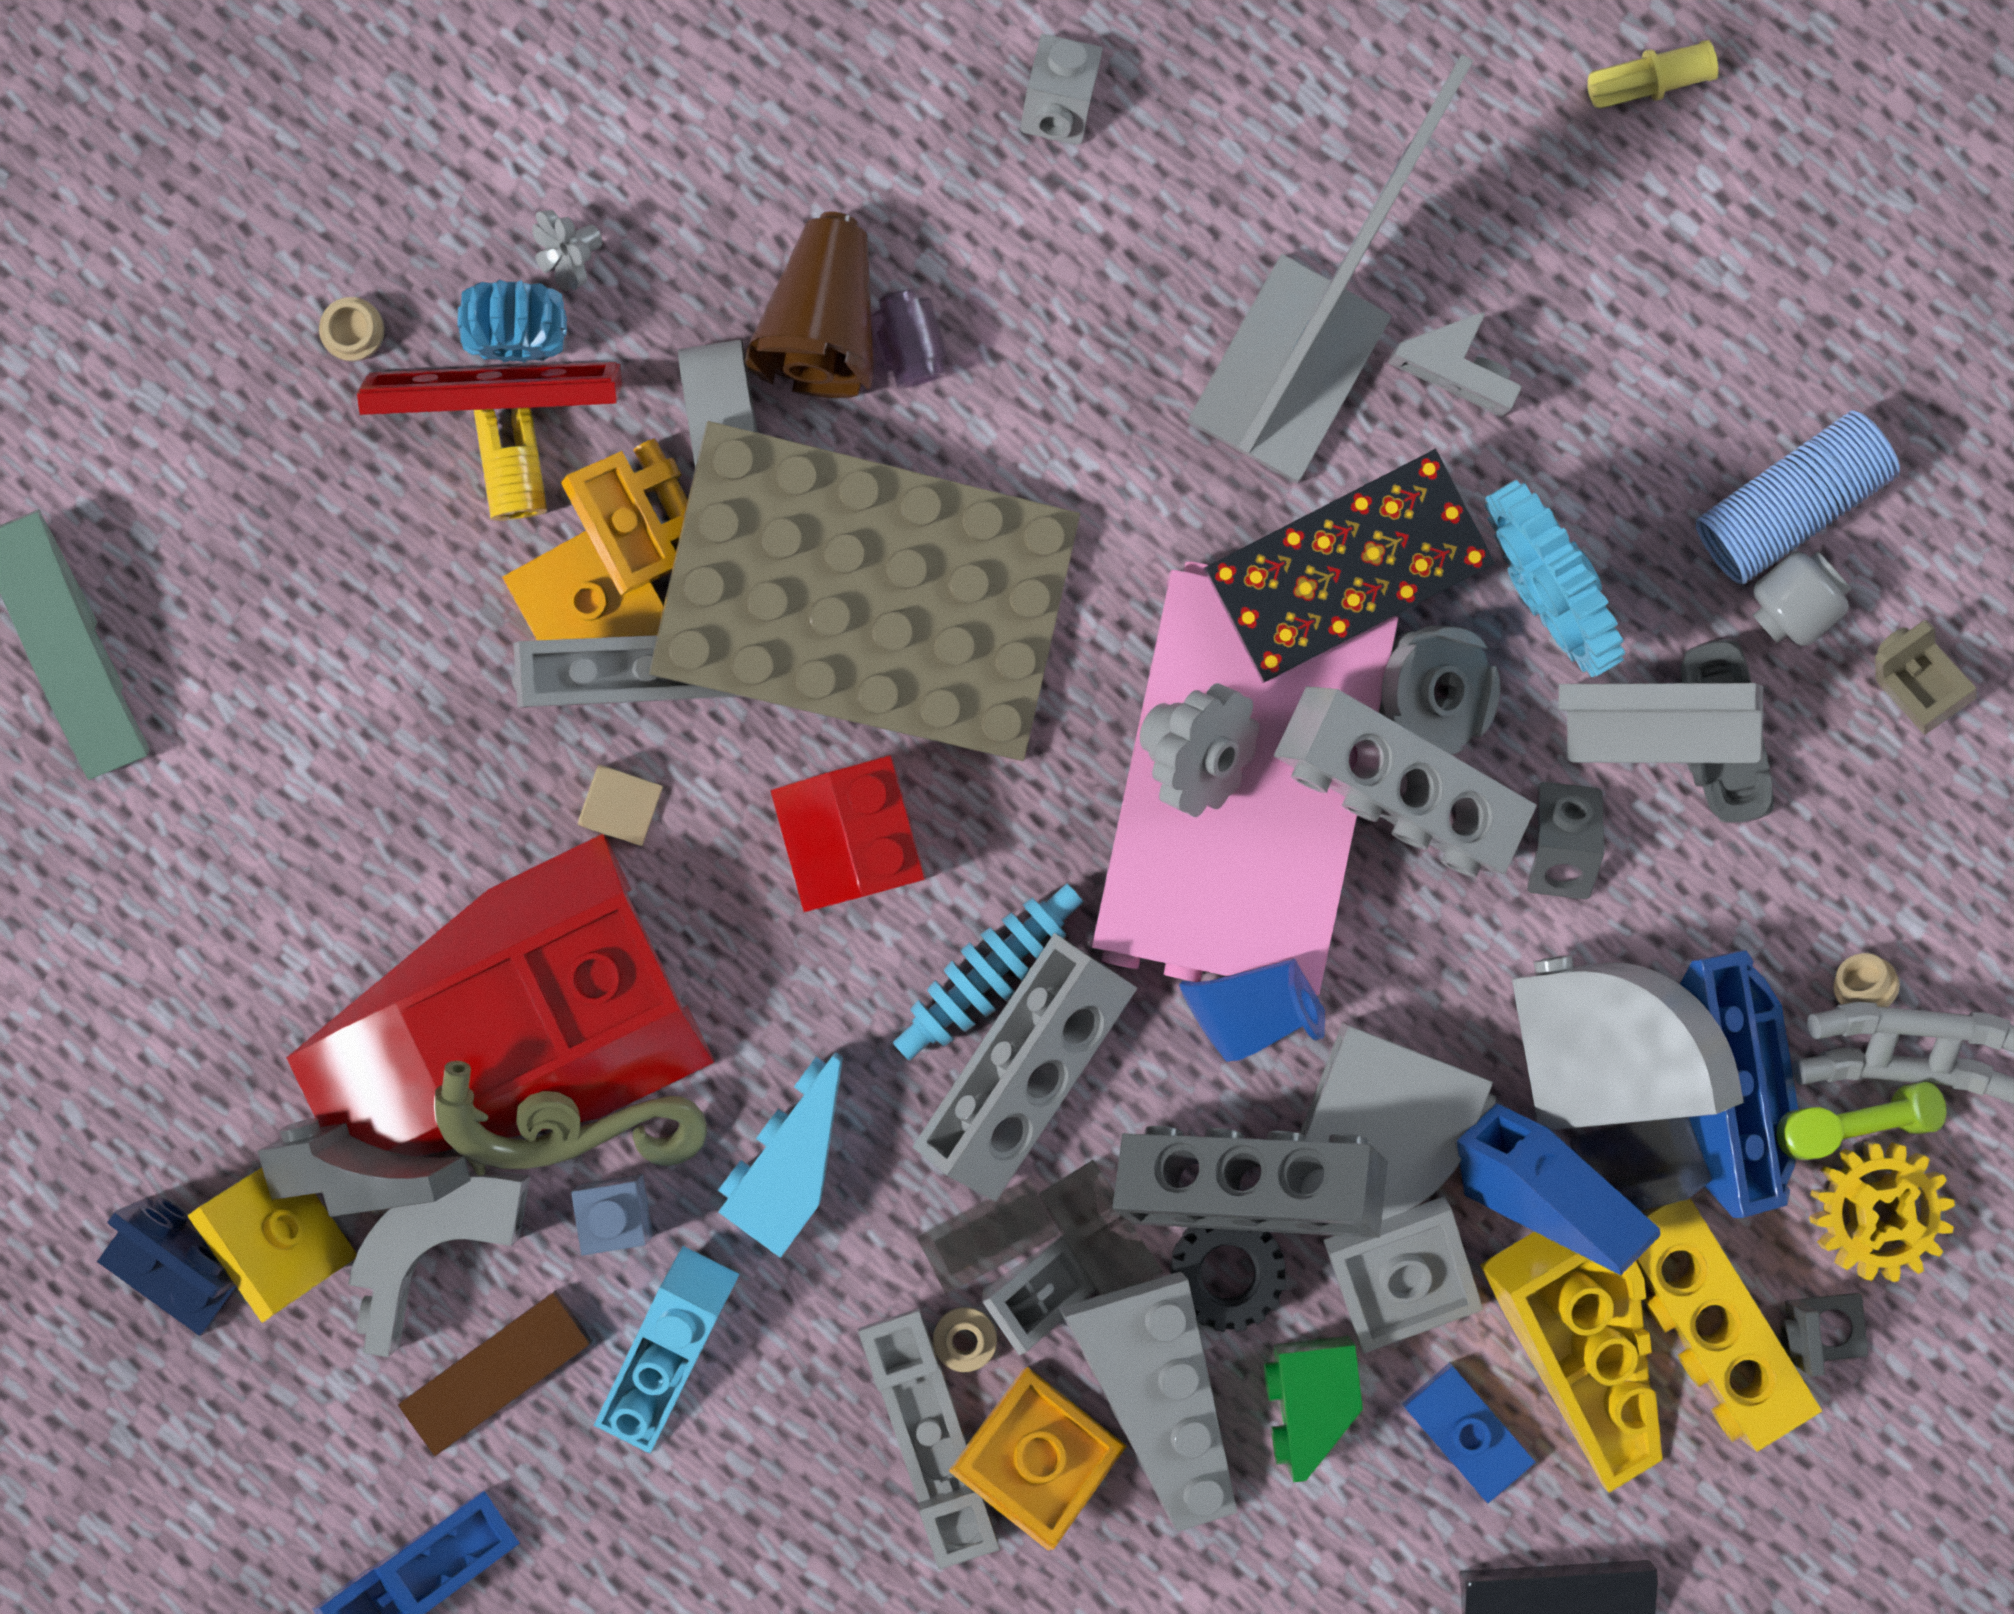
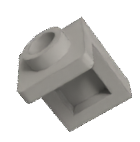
(1060, 89)

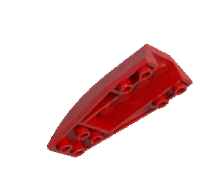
(527, 986)

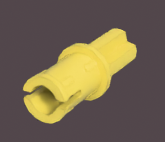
(1653, 75)

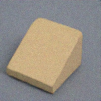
(620, 805)

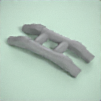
(1886, 1025)

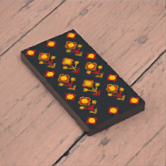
(1349, 565)

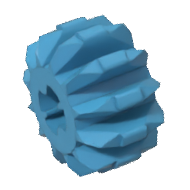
(512, 321)

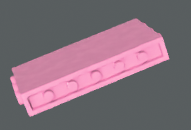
(1270, 863)

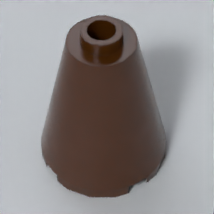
(820, 314)

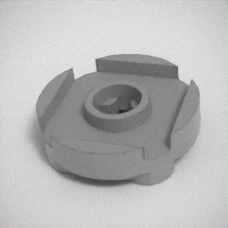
(1410, 681)

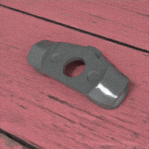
(1732, 789)

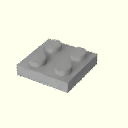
(1405, 1278)

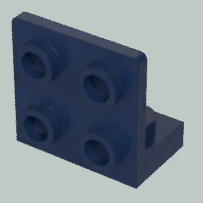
(168, 1262)

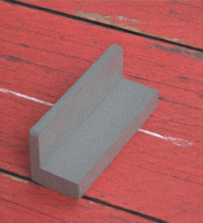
(1663, 722)

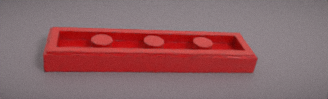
(490, 388)

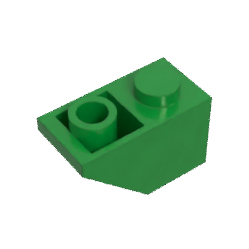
(1317, 1399)

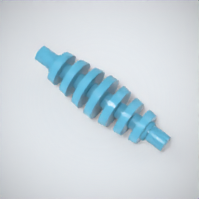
(969, 989)

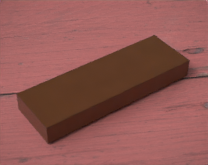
(495, 1373)

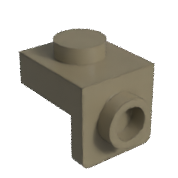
(1921, 677)

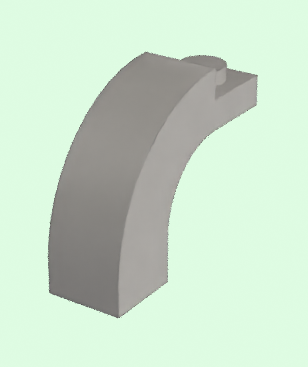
(482, 1210)

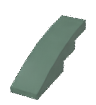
(65, 648)

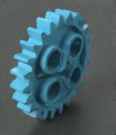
(1554, 578)

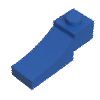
(428, 1565)

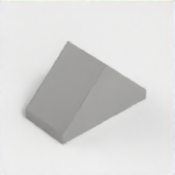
(1030, 1295)

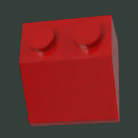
(848, 833)

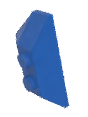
(1742, 1142)

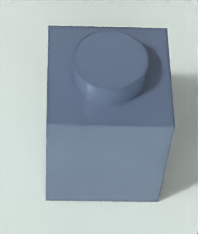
(612, 1214)

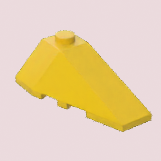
(1588, 1348)

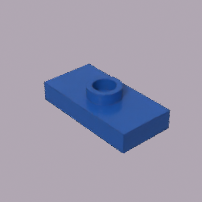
(1468, 1433)

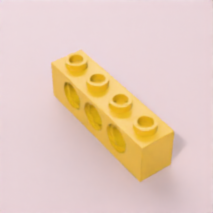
(1778, 1395)

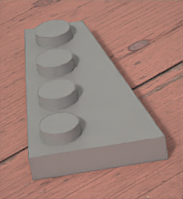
(1156, 1378)

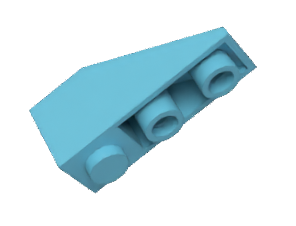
(788, 1177)
(666, 1349)

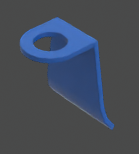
(1255, 1008)

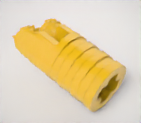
(511, 473)

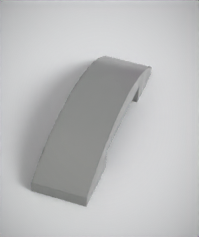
(928, 1436)

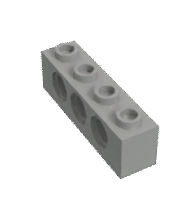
(1488, 814)
(1024, 1068)

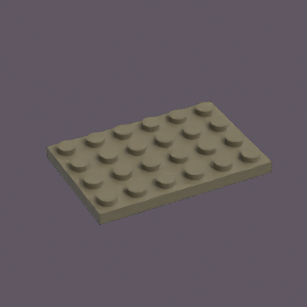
(864, 592)

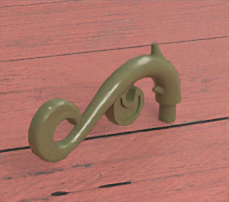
(552, 1110)

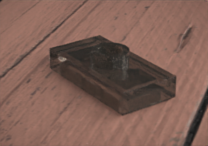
(987, 1235)

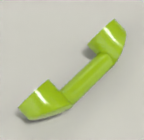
(1819, 1132)

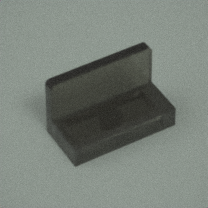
(1647, 1160)

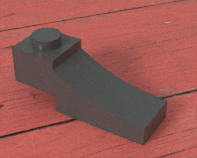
(353, 1173)

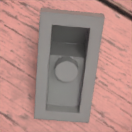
(1441, 361)

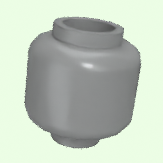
(1801, 598)

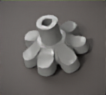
(564, 248)

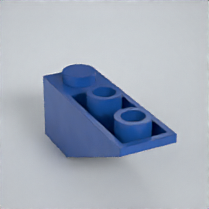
(1550, 1189)

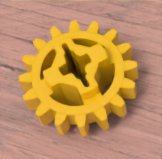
(1865, 1230)

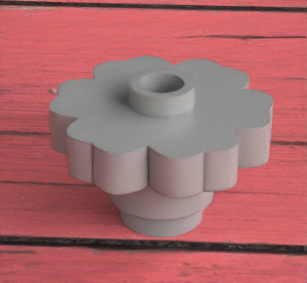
(1200, 747)

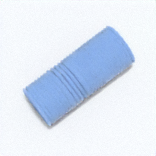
(1785, 504)

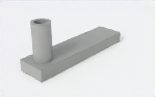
(594, 673)

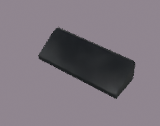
(1562, 1589)

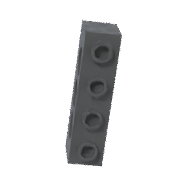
(1343, 1205)

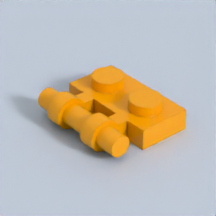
(621, 519)

